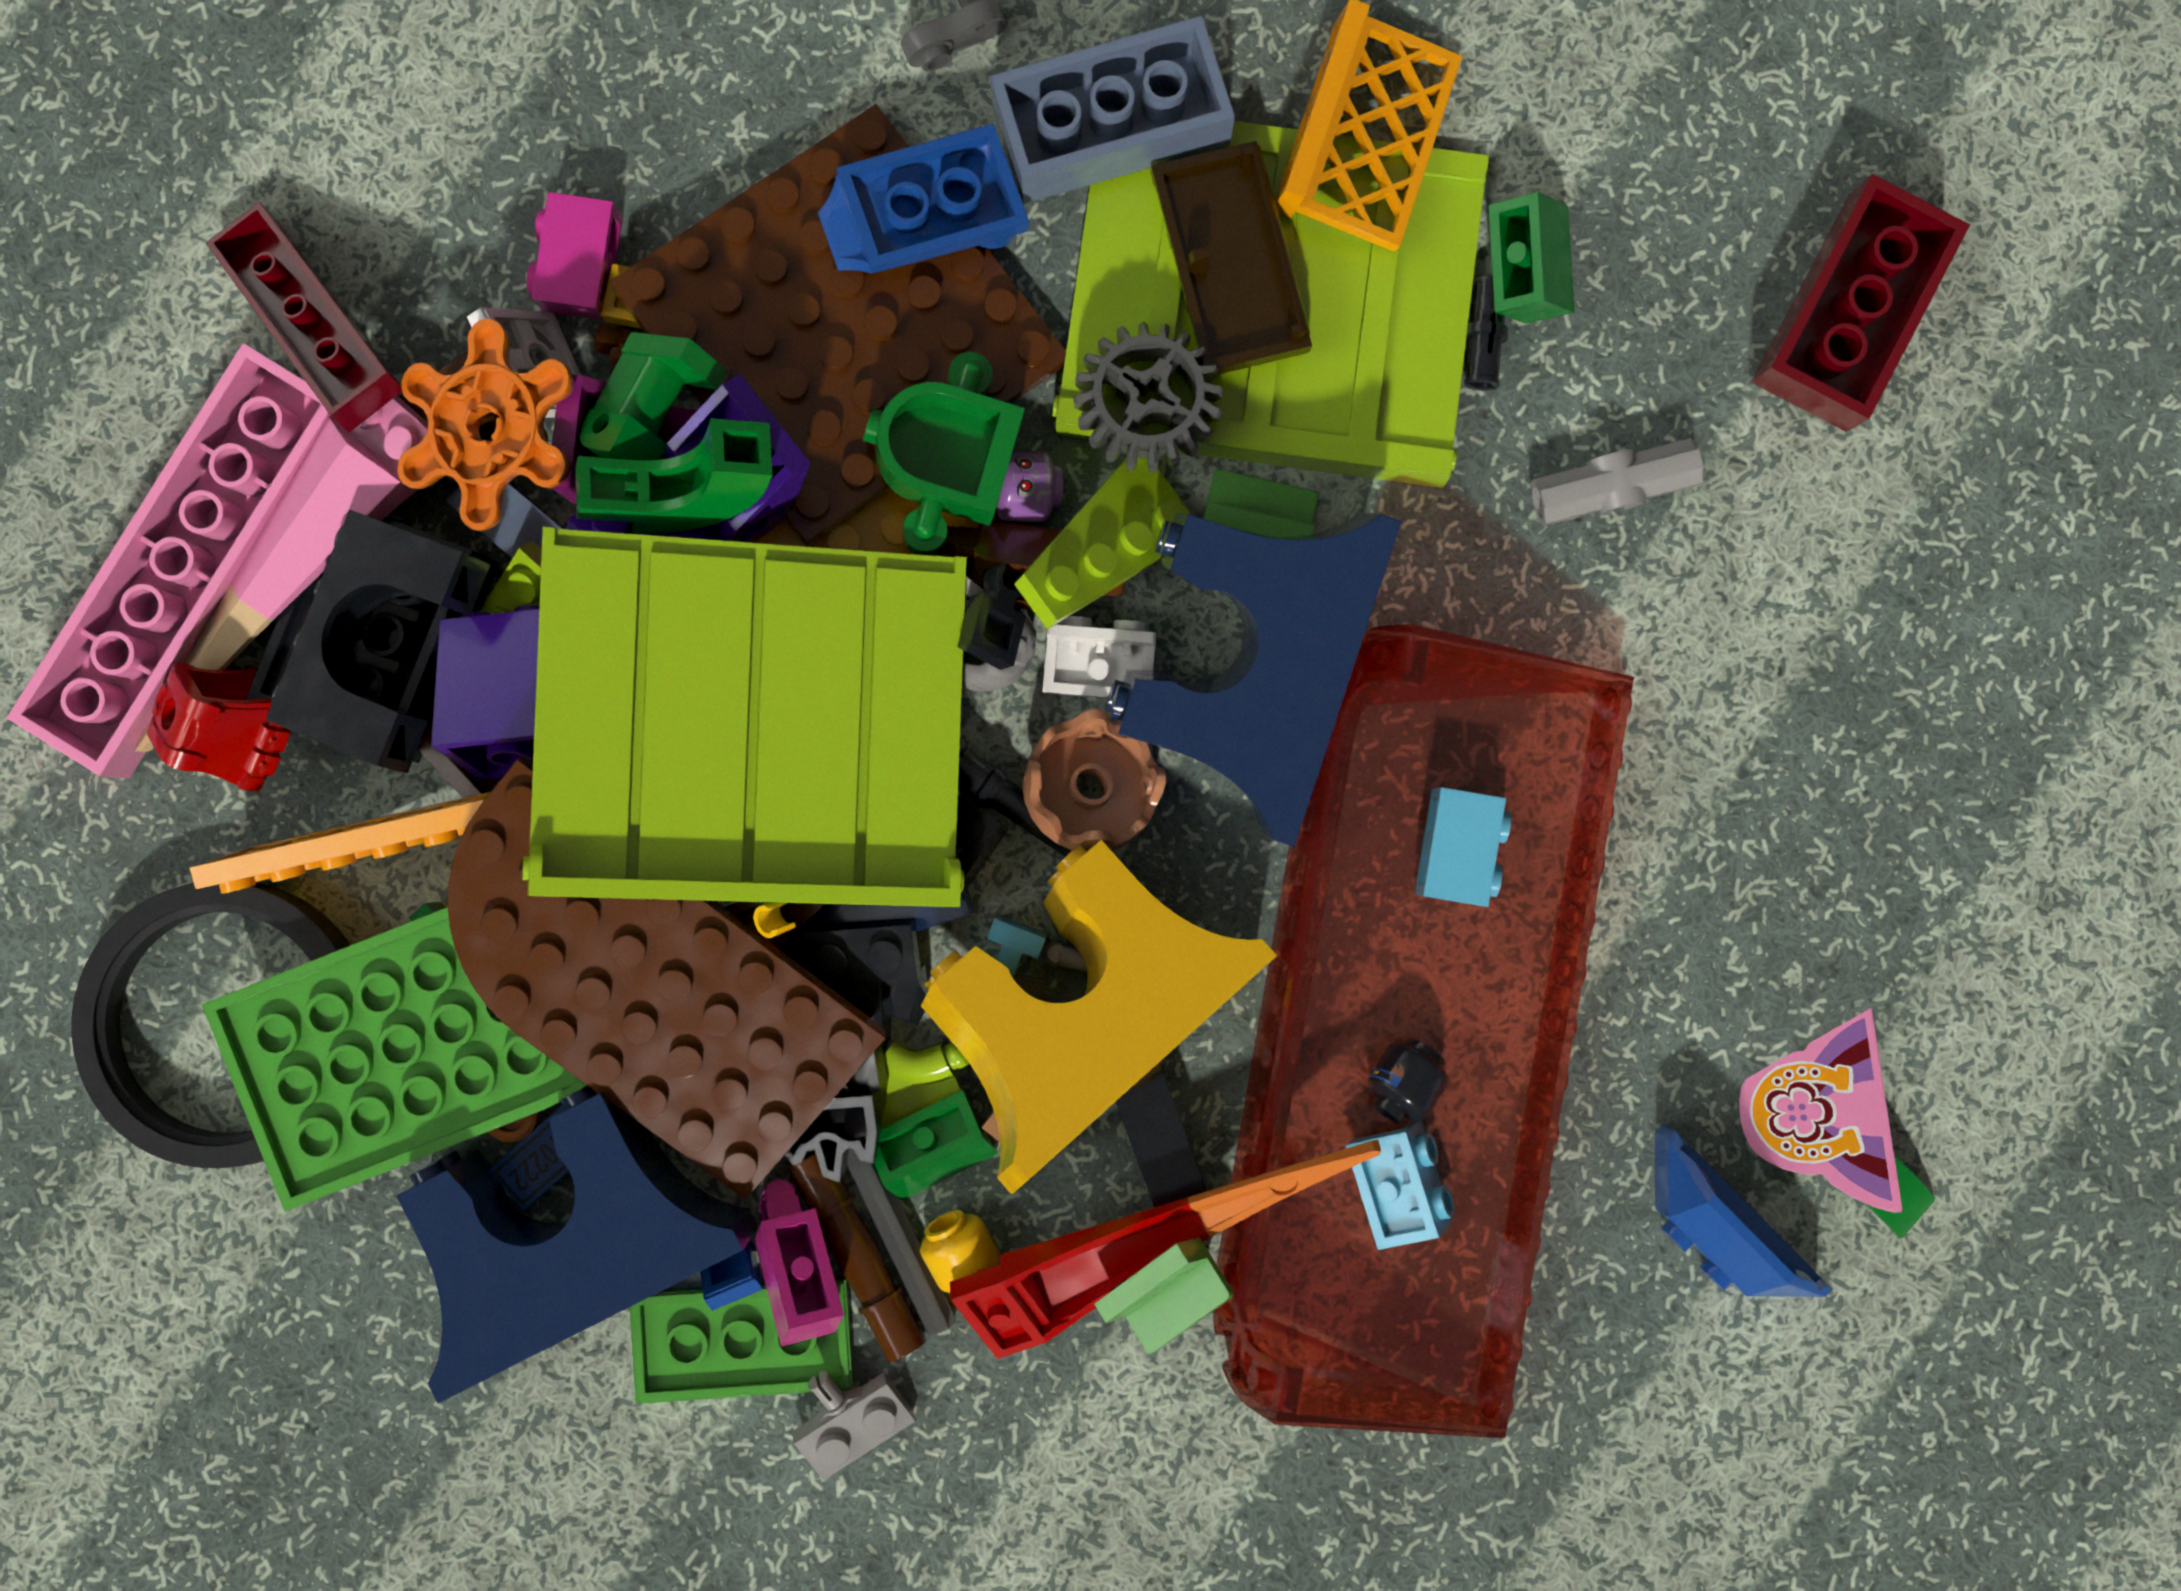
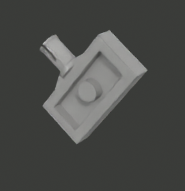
(850, 1422)

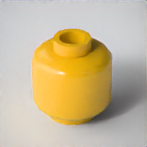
(957, 1247)

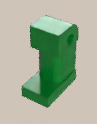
(643, 393)

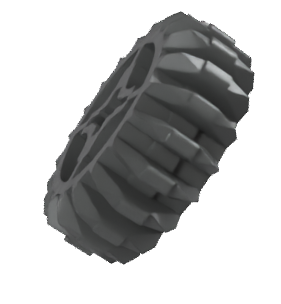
(1130, 383)

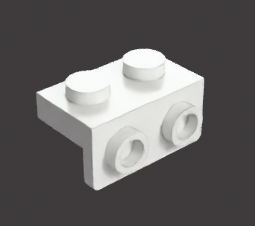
(1088, 658)

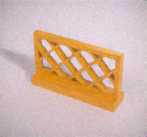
(1324, 111)

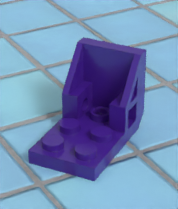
(789, 467)

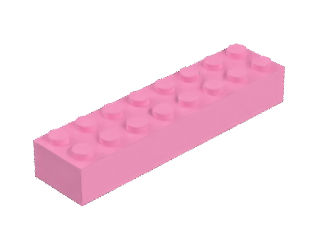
(171, 566)

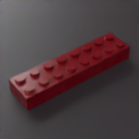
(304, 317)

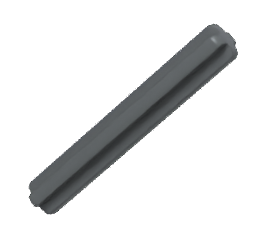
(902, 1246)

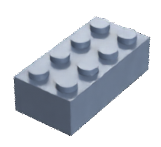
(1112, 109)

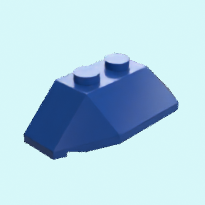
(1724, 1228)

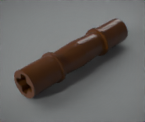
(859, 1260)

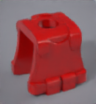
(213, 729)

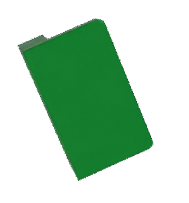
(931, 1146)

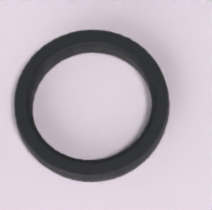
(99, 1003)

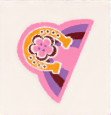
(1827, 1114)

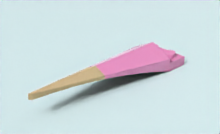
(296, 543)

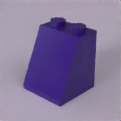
(486, 690)

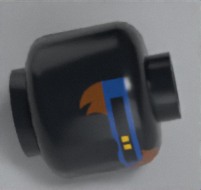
(1407, 1081)

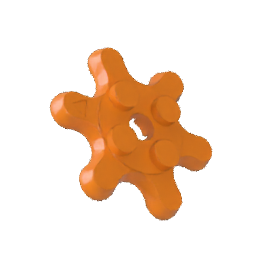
(455, 414)

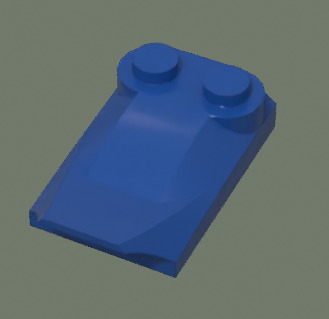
(923, 203)

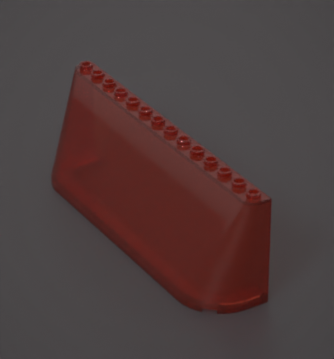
(1433, 1326)

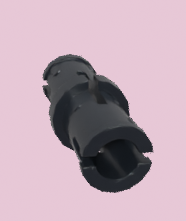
(1485, 338)

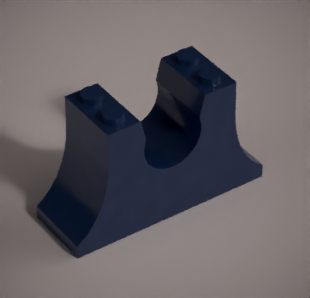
(1279, 700)
(529, 1284)

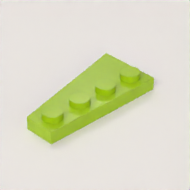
(1101, 544)

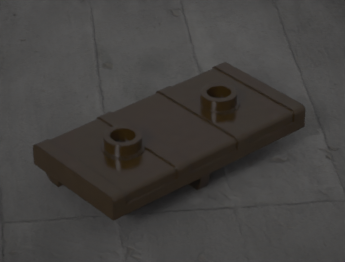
(1232, 257)

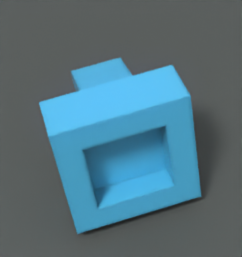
(1015, 940)

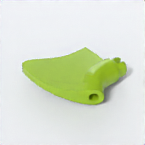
(919, 1078)

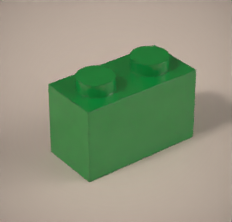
(1531, 258)

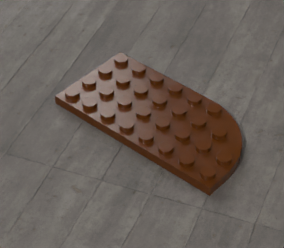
(653, 1001)

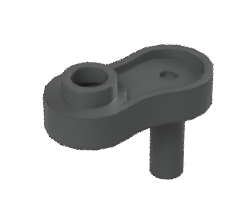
(935, 41)

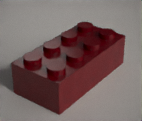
(1860, 303)

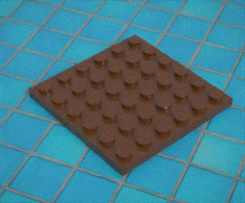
(826, 342)

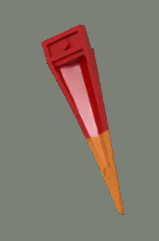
(1058, 1281)

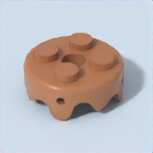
(1094, 749)

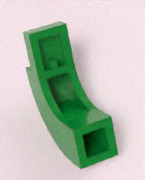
(684, 491)

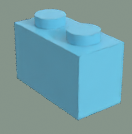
(1462, 847)

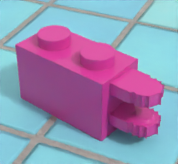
(796, 1267)

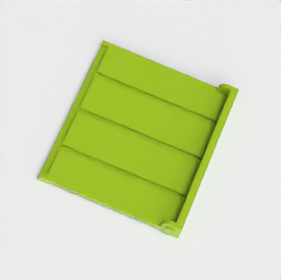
(1382, 323)
(745, 722)

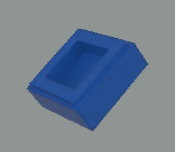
(731, 1278)

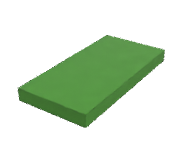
(728, 1352)

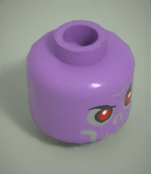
(1030, 488)

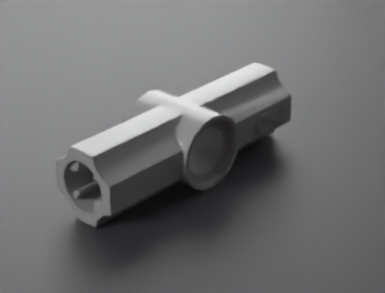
(1617, 481)

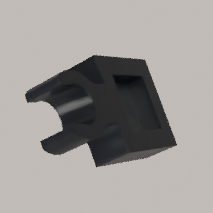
(991, 623)

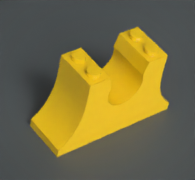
(1066, 1063)

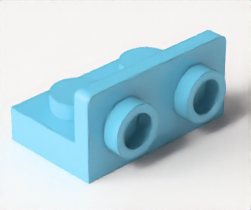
(1404, 1188)

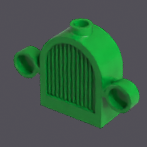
(945, 449)

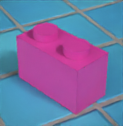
(575, 254)

